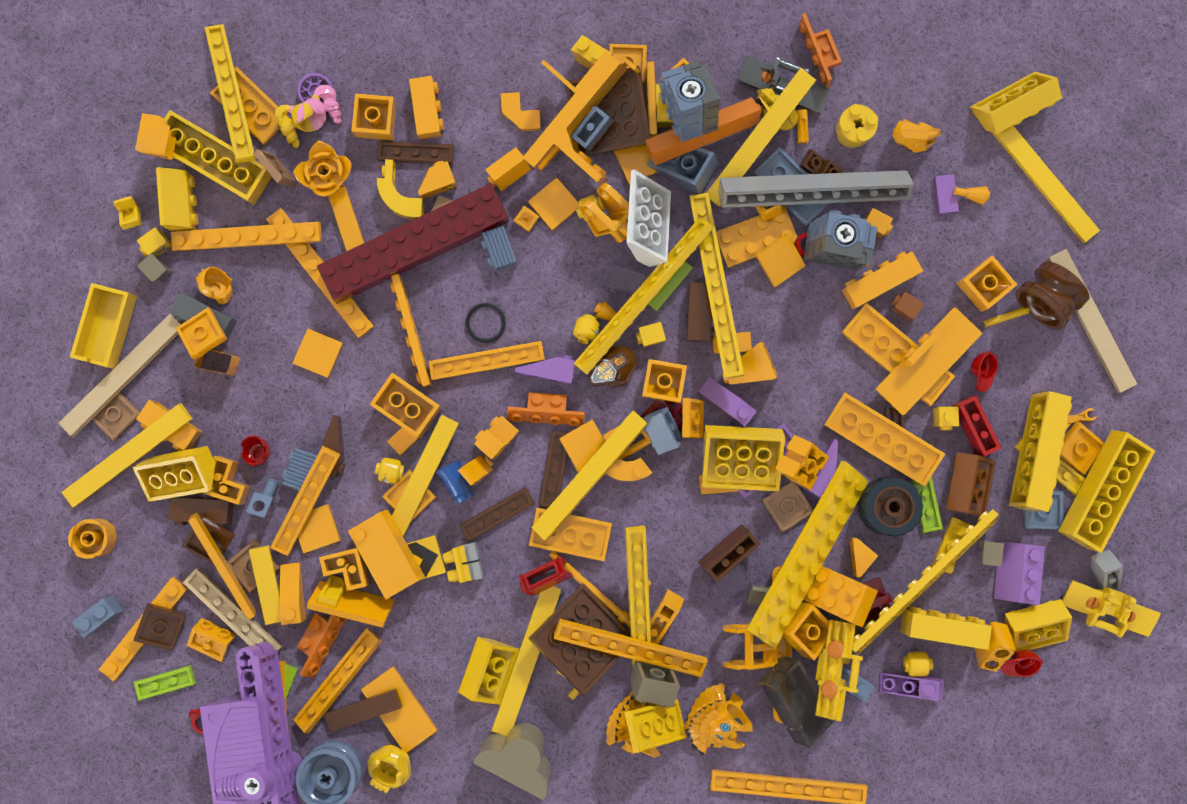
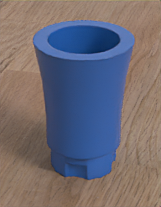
(455, 482)

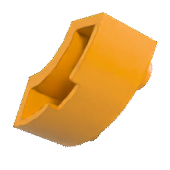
(629, 470)

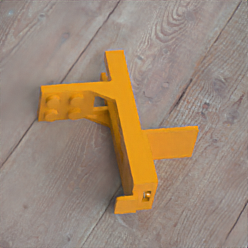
(587, 94)

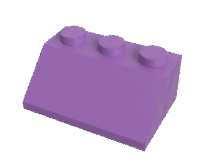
(1020, 573)

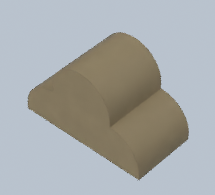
(517, 758)

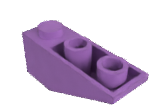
(916, 687)

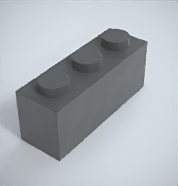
(187, 307)

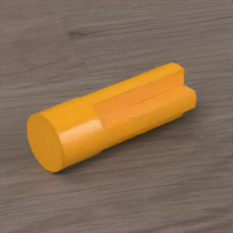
(802, 127)

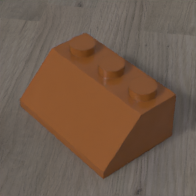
(970, 484)

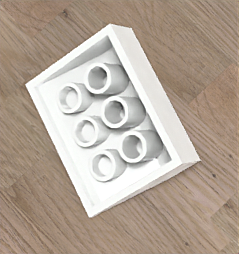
(648, 220)

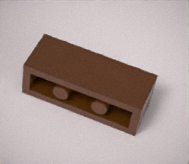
(699, 314)
(213, 509)
(729, 553)

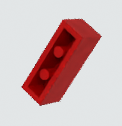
(977, 426)

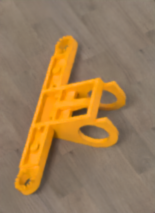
(770, 655)

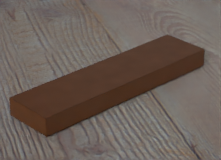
(415, 152)
(554, 470)
(497, 514)
(363, 710)

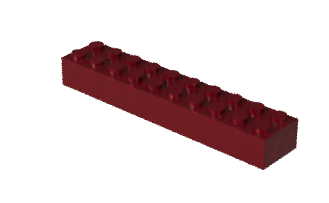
(413, 243)

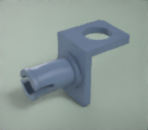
(265, 497)

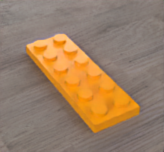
(887, 345)
(884, 439)

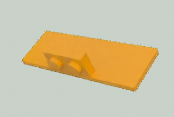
(928, 361)

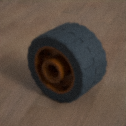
(905, 509)

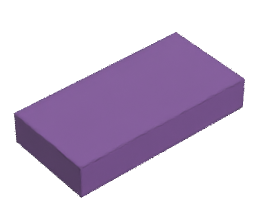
(946, 201)

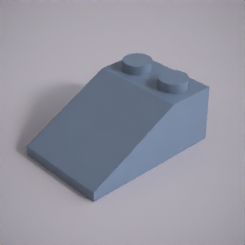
(689, 170)

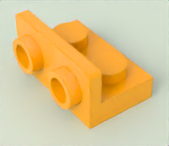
(210, 639)

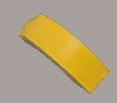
(402, 206)

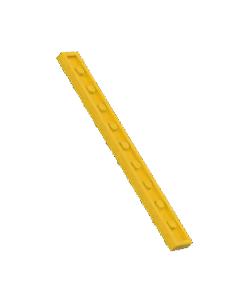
(717, 291)
(643, 296)

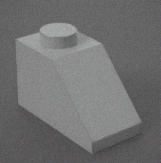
(1107, 570)

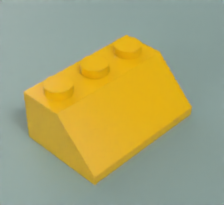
(176, 199)
(1039, 625)
(488, 671)

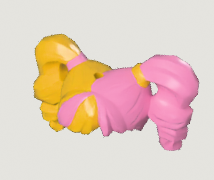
(309, 114)

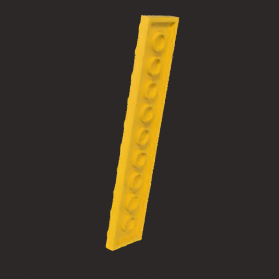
(807, 555)
(928, 576)

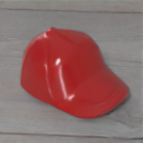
(984, 368)
(1023, 664)

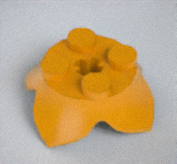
(323, 158)

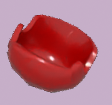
(250, 452)

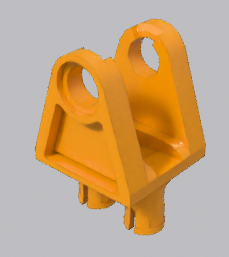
(618, 211)

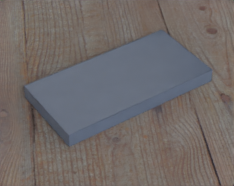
(782, 164)

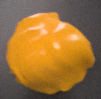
(215, 284)

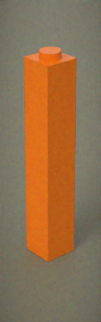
(730, 121)

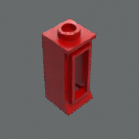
(548, 582)

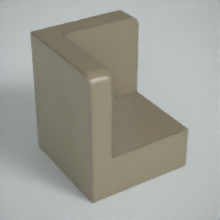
(153, 267)
(991, 552)
(757, 594)

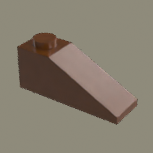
(334, 441)

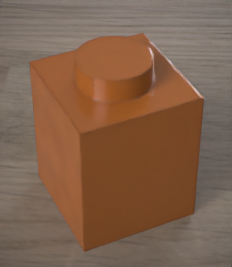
(906, 306)

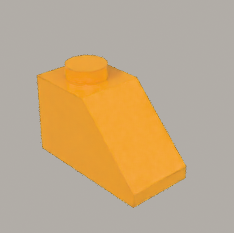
(437, 180)

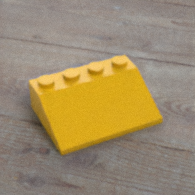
(742, 458)

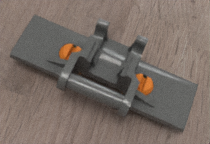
(763, 75)

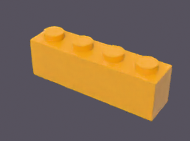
(885, 278)

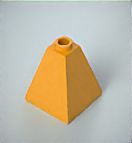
(756, 366)

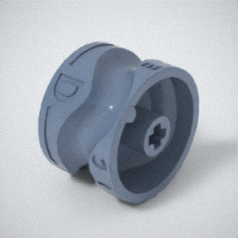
(329, 773)

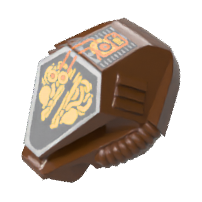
(614, 367)

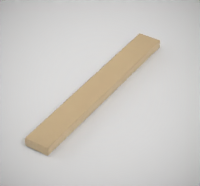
(1099, 333)
(120, 376)

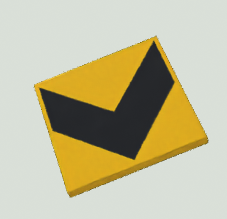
(428, 556)

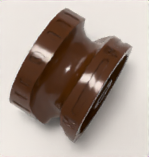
(1053, 295)

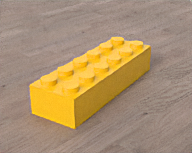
(216, 159)
(1040, 451)
(1106, 490)

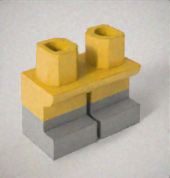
(467, 571)

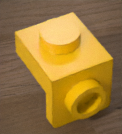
(128, 212)

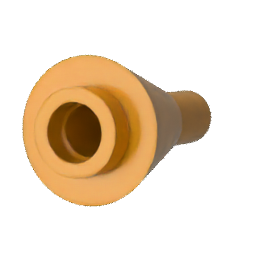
(977, 194)
(604, 311)

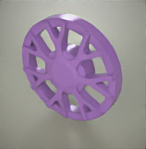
(311, 88)

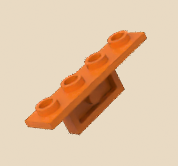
(823, 50)
(546, 409)
(318, 641)

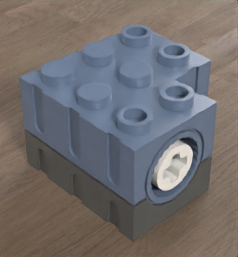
(690, 100)
(840, 241)

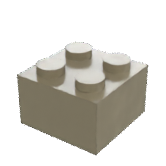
(654, 684)

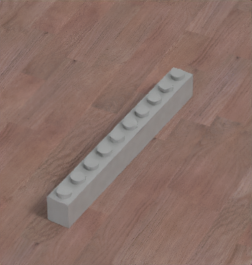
(815, 188)

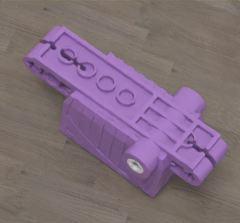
(250, 735)

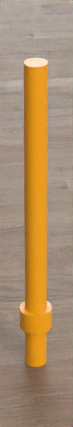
(621, 615)

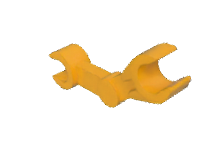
(1080, 417)

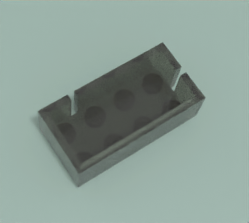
(795, 700)

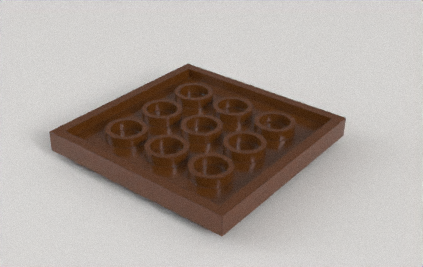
(627, 108)
(577, 663)

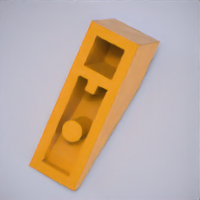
(476, 469)
(291, 594)
(664, 615)

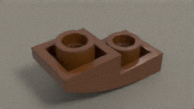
(815, 164)

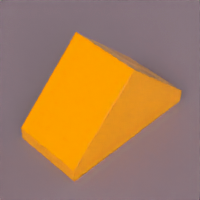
(861, 556)

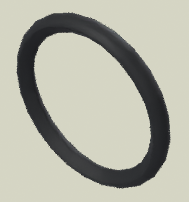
(480, 339)

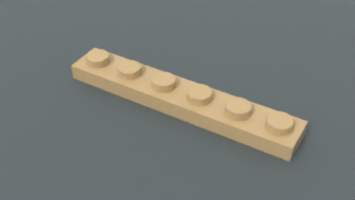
(227, 609)

